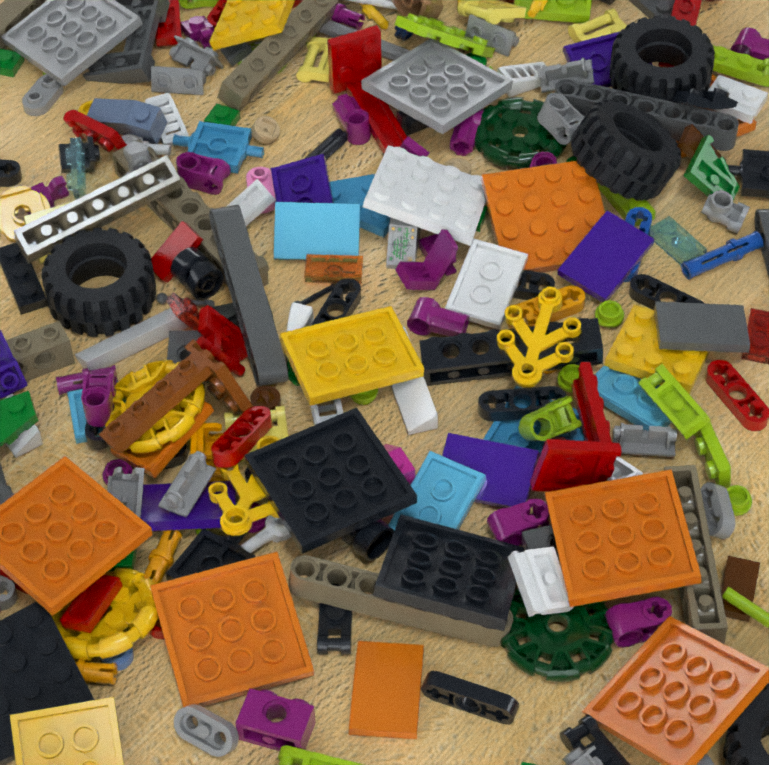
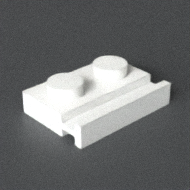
(749, 98)
(540, 581)

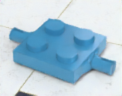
(221, 142)

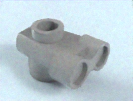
(136, 155)
(720, 208)

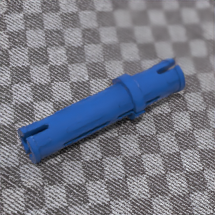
(749, 243)

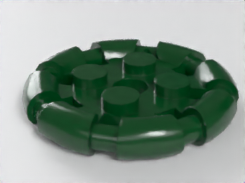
(514, 150)
(561, 645)

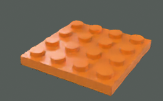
(542, 211)
(64, 534)
(622, 538)
(231, 630)
(678, 694)

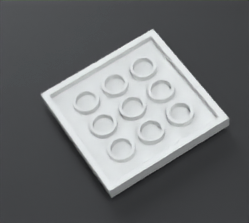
(426, 194)

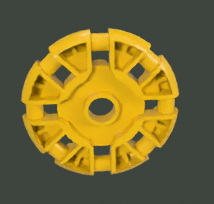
(176, 422)
(130, 608)

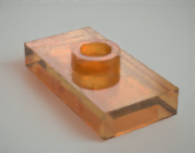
(333, 268)

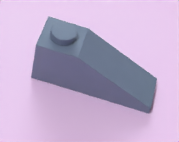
(130, 117)

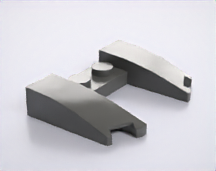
(135, 61)

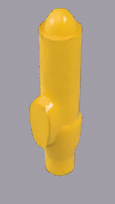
(536, 6)
(372, 13)

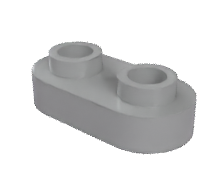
(42, 96)
(207, 733)

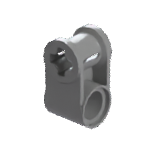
(559, 117)

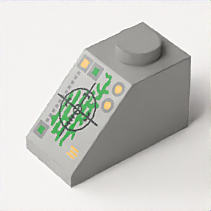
(402, 243)

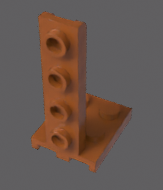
(170, 391)

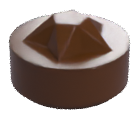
(266, 396)

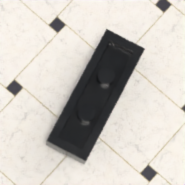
(21, 279)

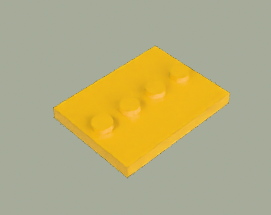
(351, 355)

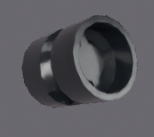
(197, 273)
(370, 540)

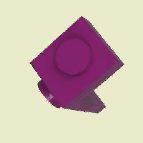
(428, 274)

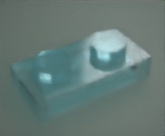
(76, 158)
(676, 241)

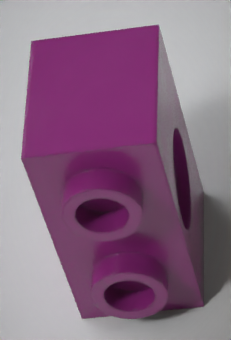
(261, 707)

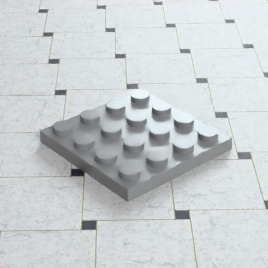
(70, 35)
(437, 85)

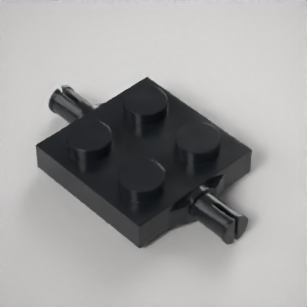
(753, 173)
(208, 552)

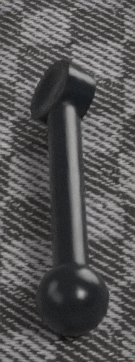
(317, 295)

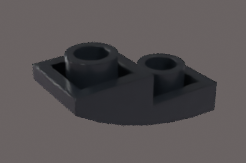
(706, 99)

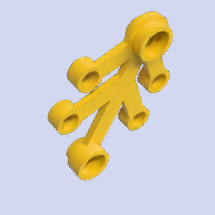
(538, 339)
(248, 493)

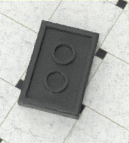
(701, 327)

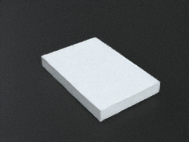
(487, 283)

